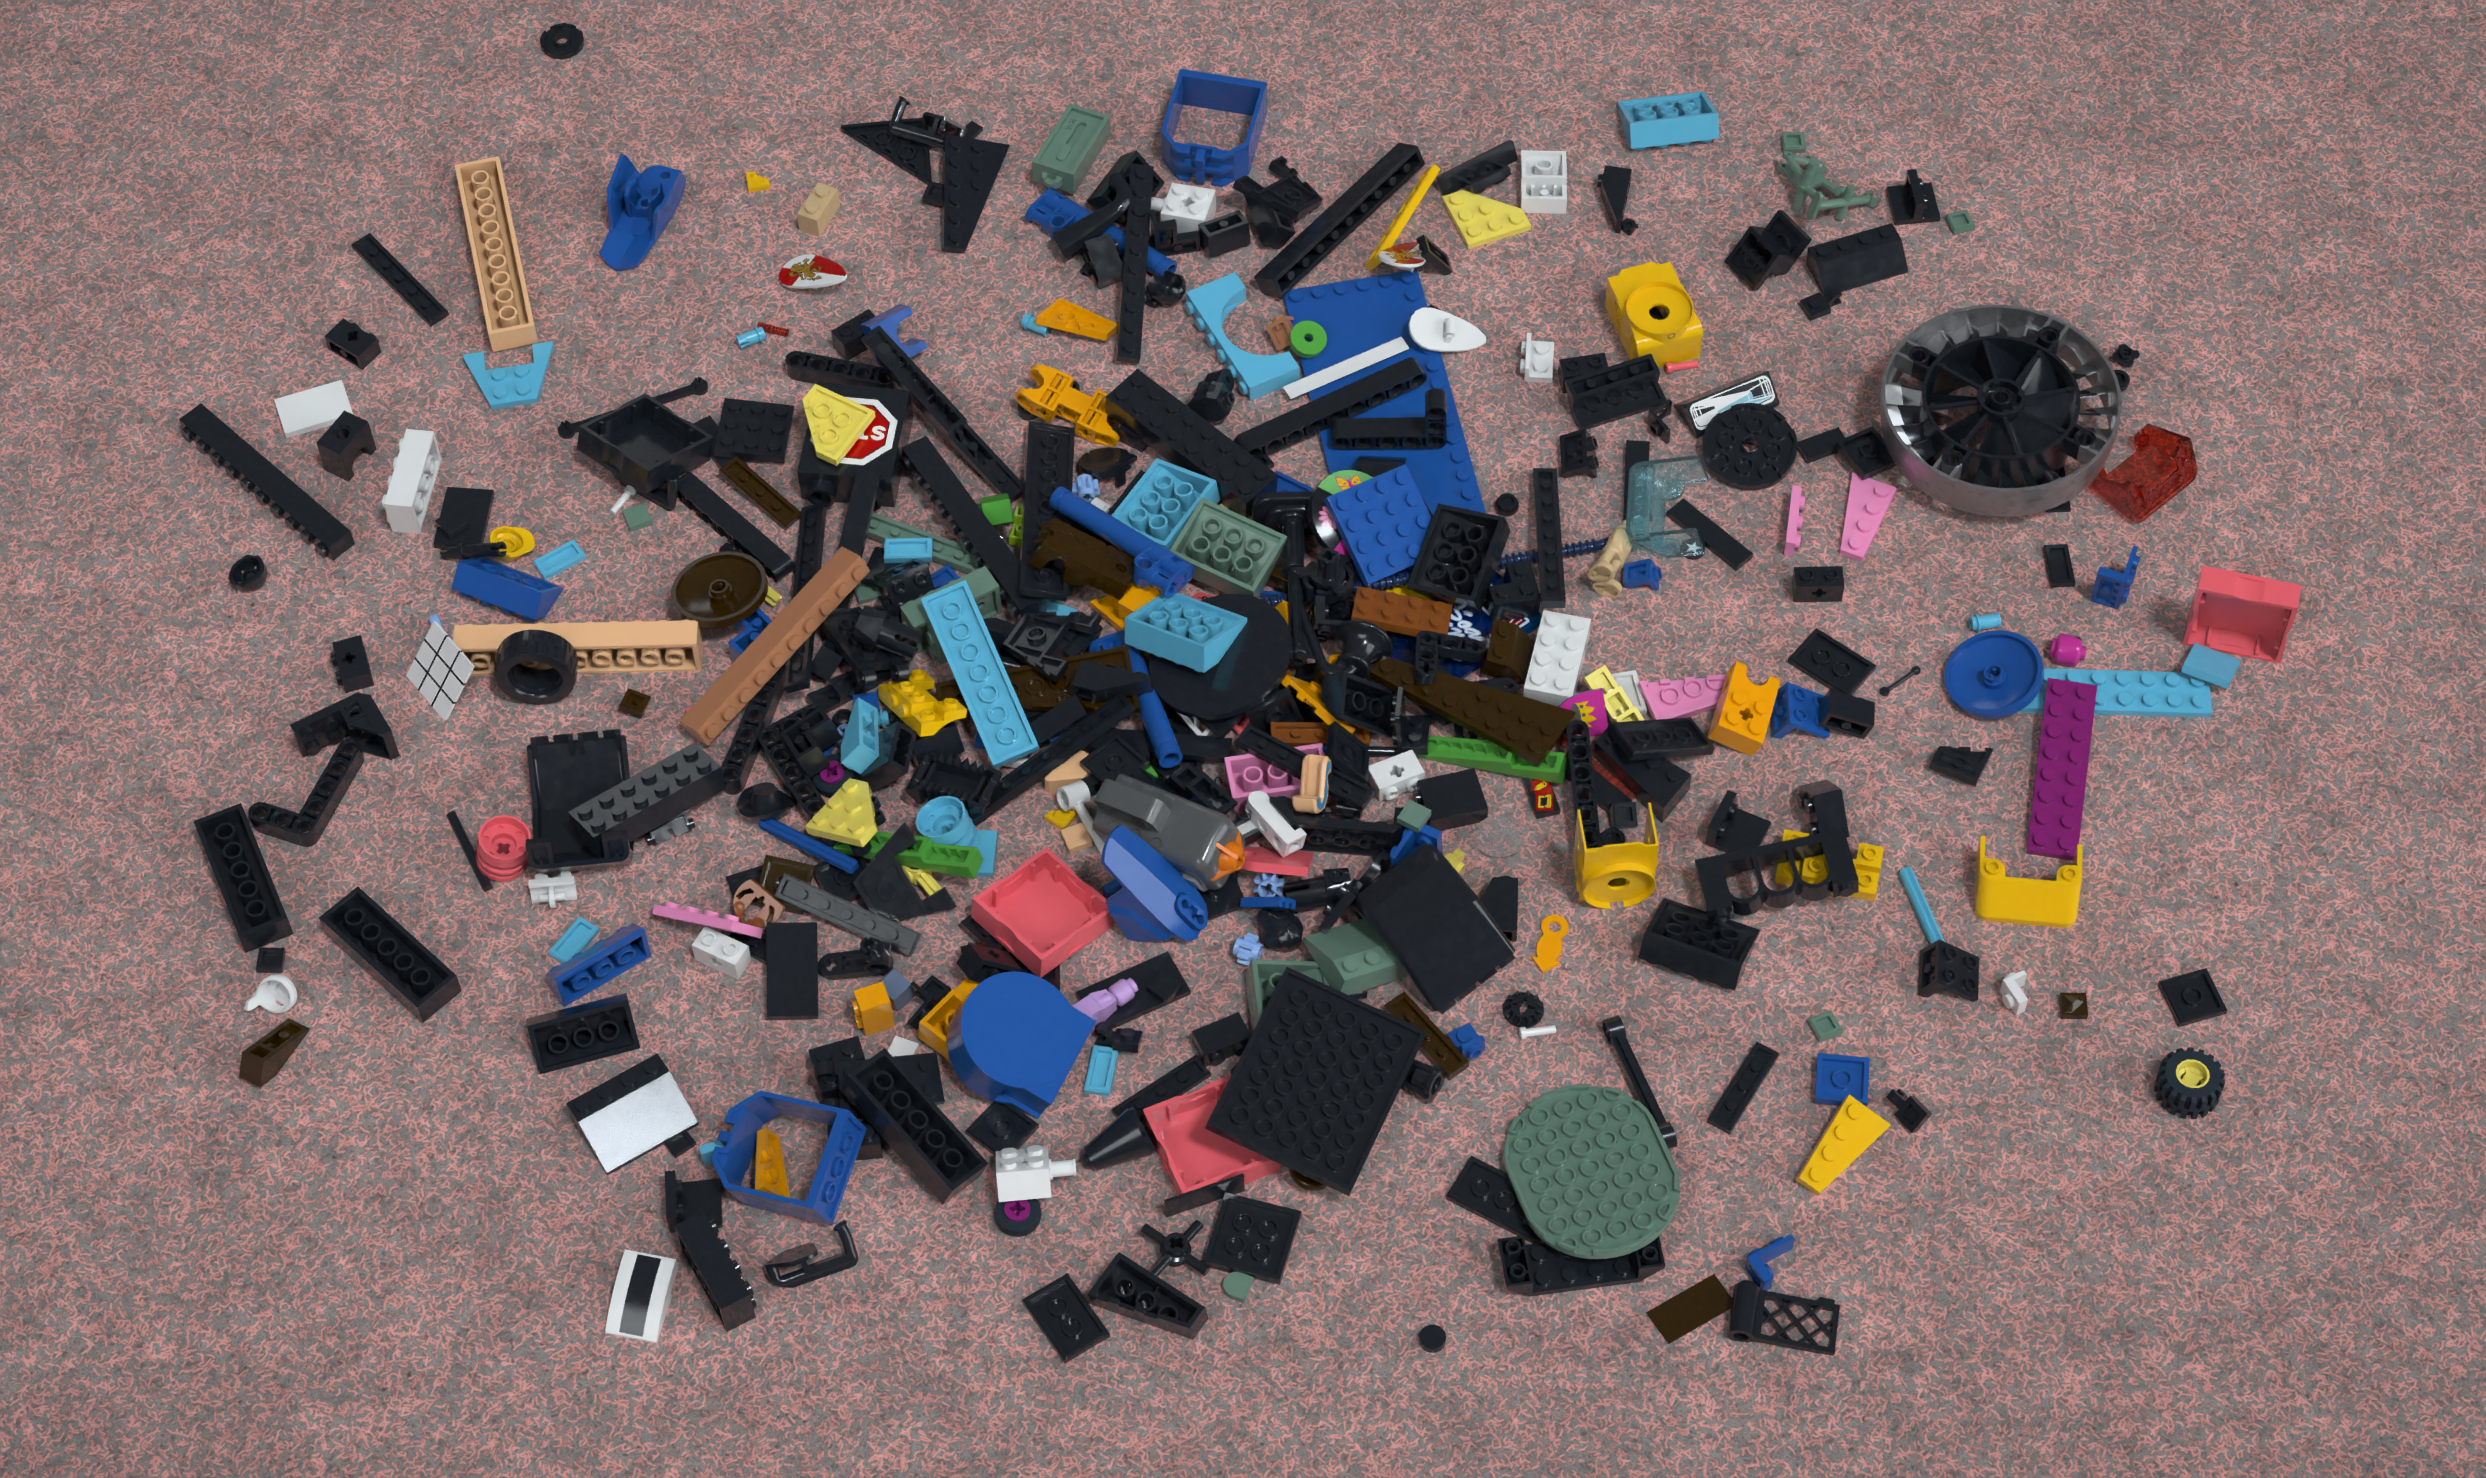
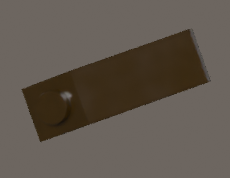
(271, 1052)

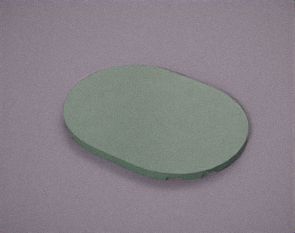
(1591, 1171)

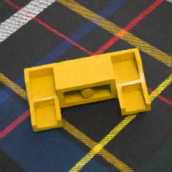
(917, 706)
(1814, 871)

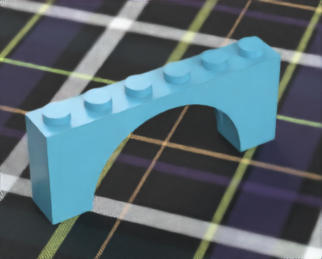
(1253, 372)

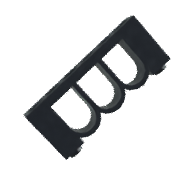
(1722, 905)

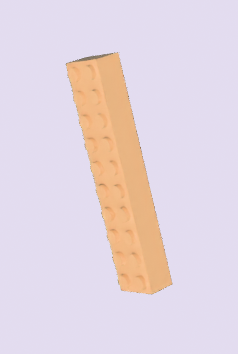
(496, 254)
(598, 645)

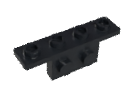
(1479, 171)

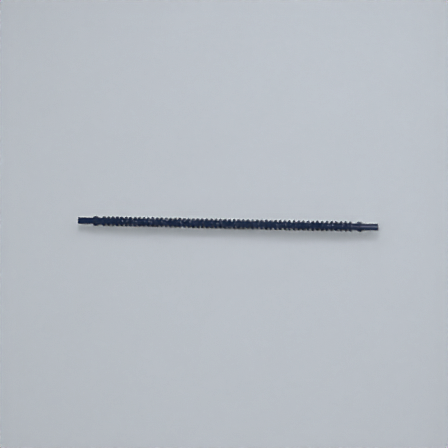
(1404, 579)

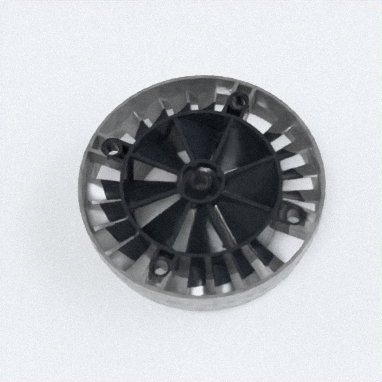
(2022, 395)

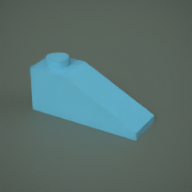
(861, 737)

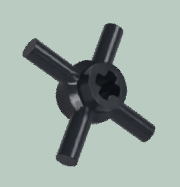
(1175, 1249)

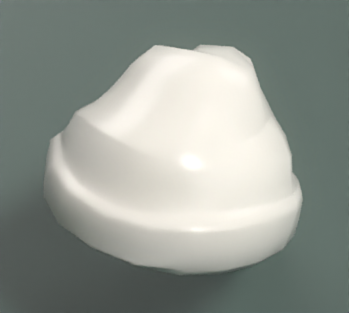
(271, 989)

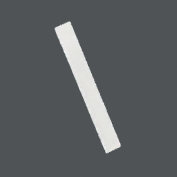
(1346, 367)

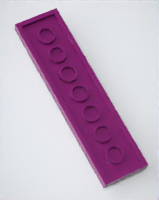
(2061, 769)

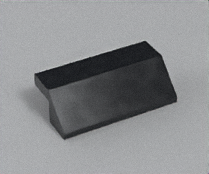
(1614, 392)

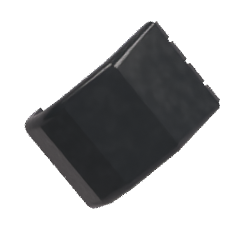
(563, 778)
(1434, 926)

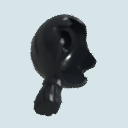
(1166, 289)

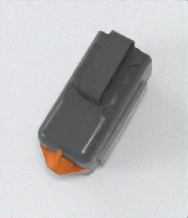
(1186, 834)

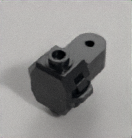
(1214, 396)

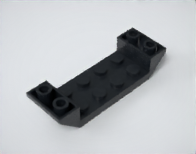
(1339, 835)
(1544, 1270)

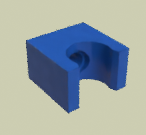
(889, 323)

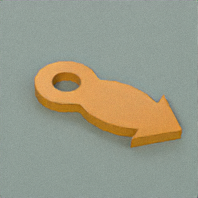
(1550, 944)

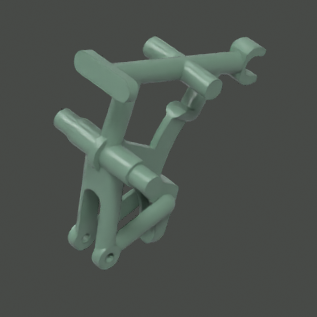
(1813, 176)

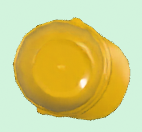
(516, 539)

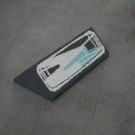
(1748, 389)

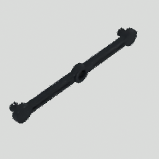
(697, 387)

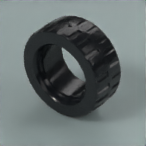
(535, 685)

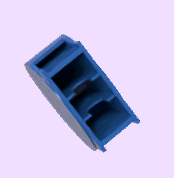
(1016, 1040)

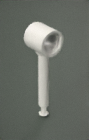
(1075, 797)

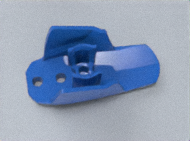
(638, 211)
(1154, 895)

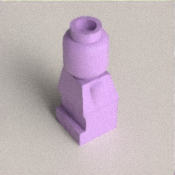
(1104, 1003)

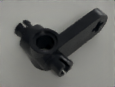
(870, 960)

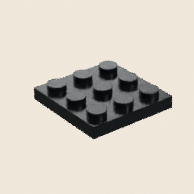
(754, 430)
(1252, 1238)

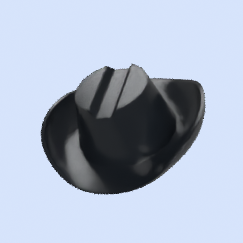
(764, 802)

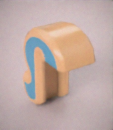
(1313, 784)

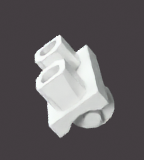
(552, 889)

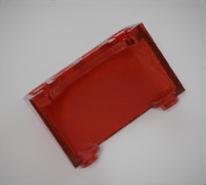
(2150, 476)

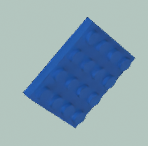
(1381, 523)

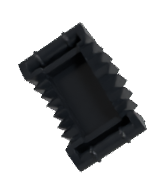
(954, 778)

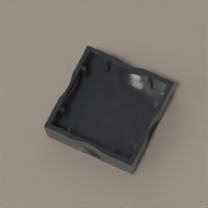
(644, 443)

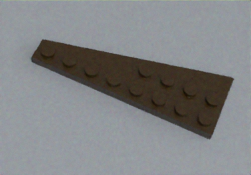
(1041, 693)
(1504, 718)

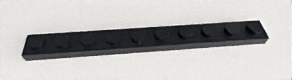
(1135, 265)
(808, 563)

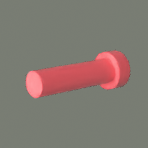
(1669, 367)

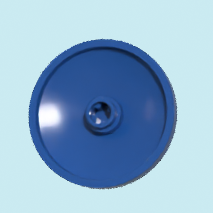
(1994, 674)

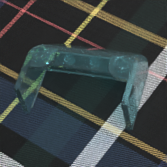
(1648, 489)

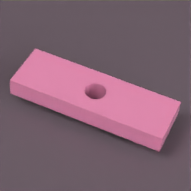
(1794, 521)

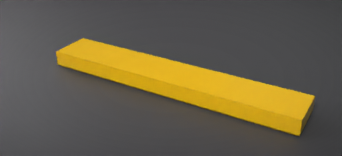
(1403, 215)

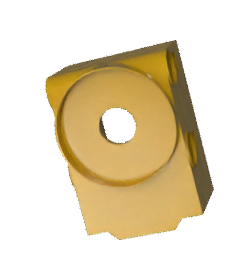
(1628, 305)
(1631, 861)

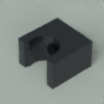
(343, 442)

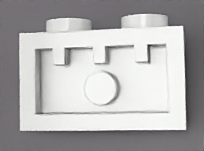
(1538, 360)

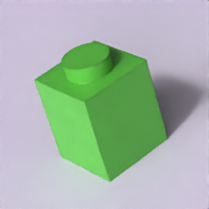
(997, 508)

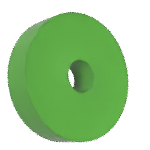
(1301, 346)

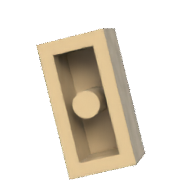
(818, 209)

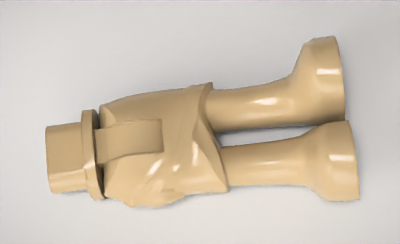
(1611, 561)

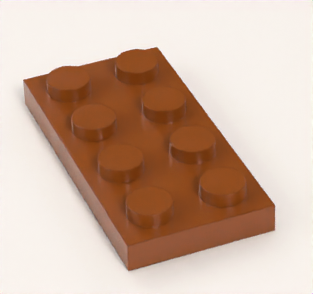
(1401, 612)

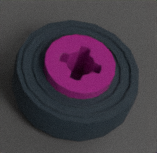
(828, 783)
(1019, 1223)

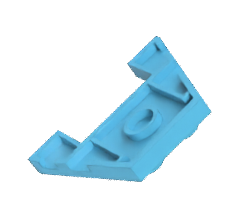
(511, 384)

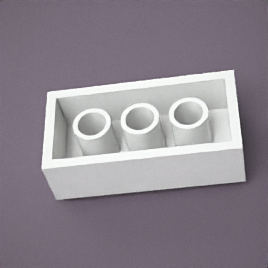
(412, 481)
(1557, 657)

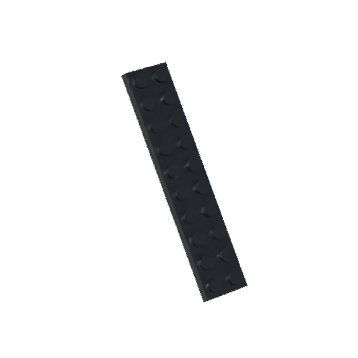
(1046, 468)

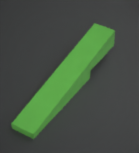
(1493, 758)
(925, 855)

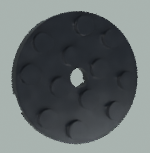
(1754, 424)

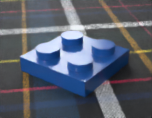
(1841, 1077)

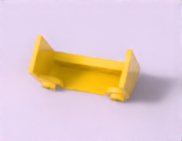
(2026, 899)

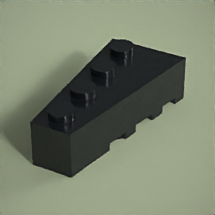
(1647, 779)
(1144, 1297)

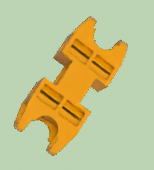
(1062, 400)

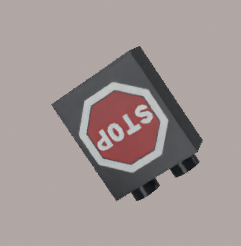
(875, 450)

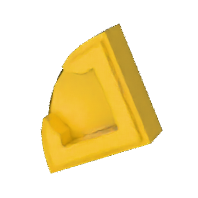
(756, 182)
(1061, 818)

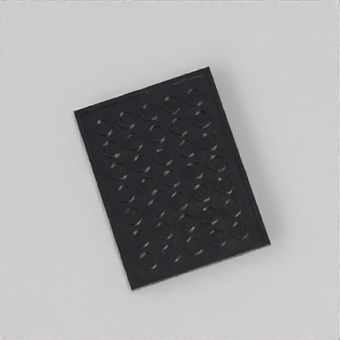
(1316, 1081)

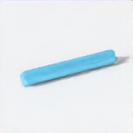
(1920, 905)

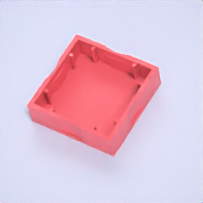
(2242, 614)
(1042, 912)
(1191, 1152)

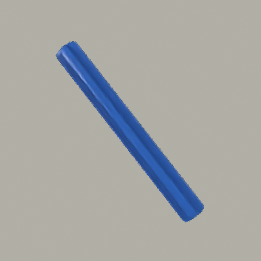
(809, 845)

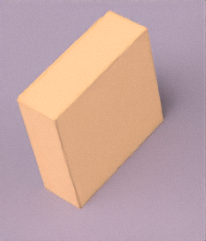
(1076, 837)

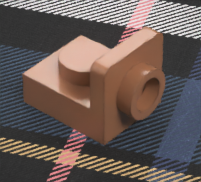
(1280, 331)

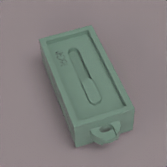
(1071, 148)
(985, 593)

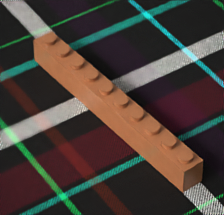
(774, 646)

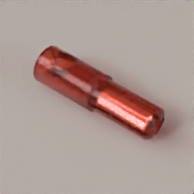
(772, 329)

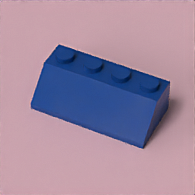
(505, 587)
(599, 964)

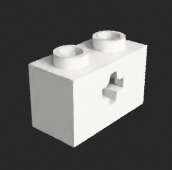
(1395, 775)
(721, 952)

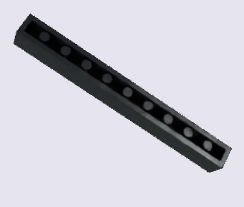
(1339, 220)
(267, 482)
(968, 523)

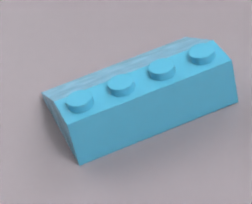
(1668, 120)
(1165, 501)
(1183, 630)

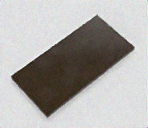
(1690, 1309)

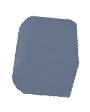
(898, 989)

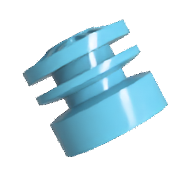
(947, 822)

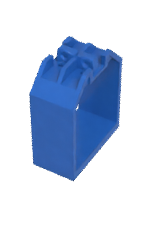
(1220, 94)
(832, 1170)

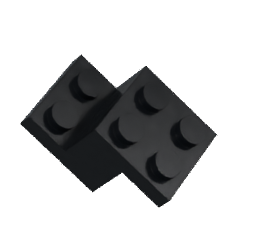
(1768, 250)

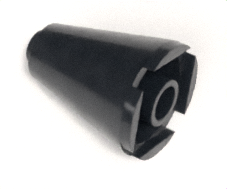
(1119, 1142)

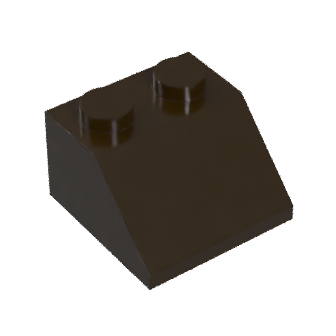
(1507, 652)

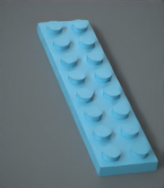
(980, 674)
(2136, 692)

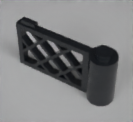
(1748, 1311)

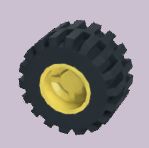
(2189, 1083)

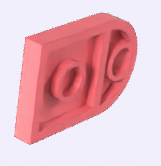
(1270, 861)

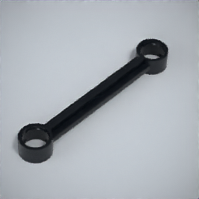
(1616, 1035)

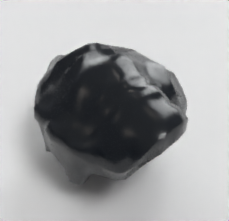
(1280, 929)

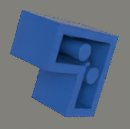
(748, 631)

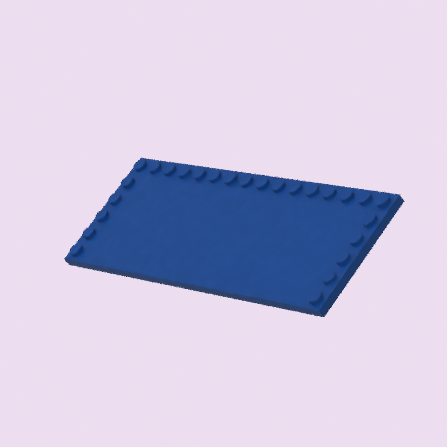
(1362, 317)

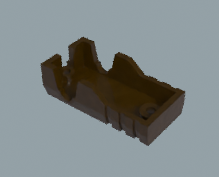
(1084, 557)

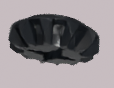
(1530, 1016)

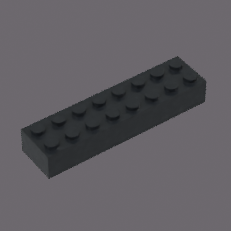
(1189, 441)

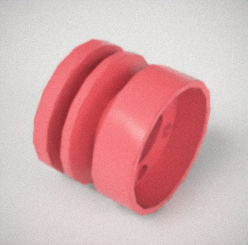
(502, 848)

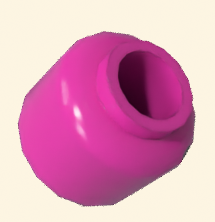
(2067, 650)

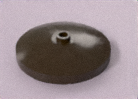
(720, 589)

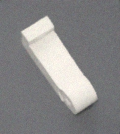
(1273, 825)

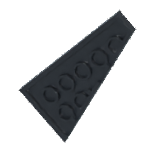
(967, 179)

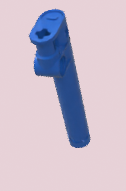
(1057, 211)
(1152, 563)
(1150, 705)

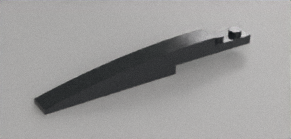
(943, 414)

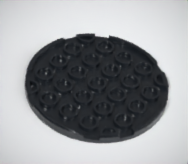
(1244, 674)

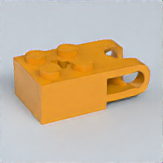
(1743, 711)
(935, 1024)

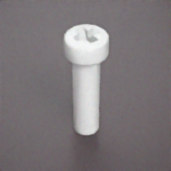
(629, 491)
(1524, 1033)

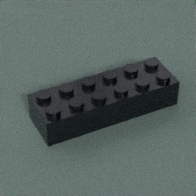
(649, 797)
(243, 877)
(390, 954)
(913, 1126)

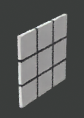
(440, 670)

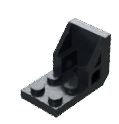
(343, 720)

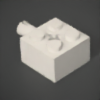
(1187, 206)
(1028, 1173)

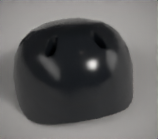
(251, 578)

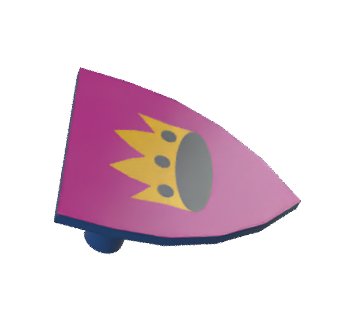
(1589, 708)

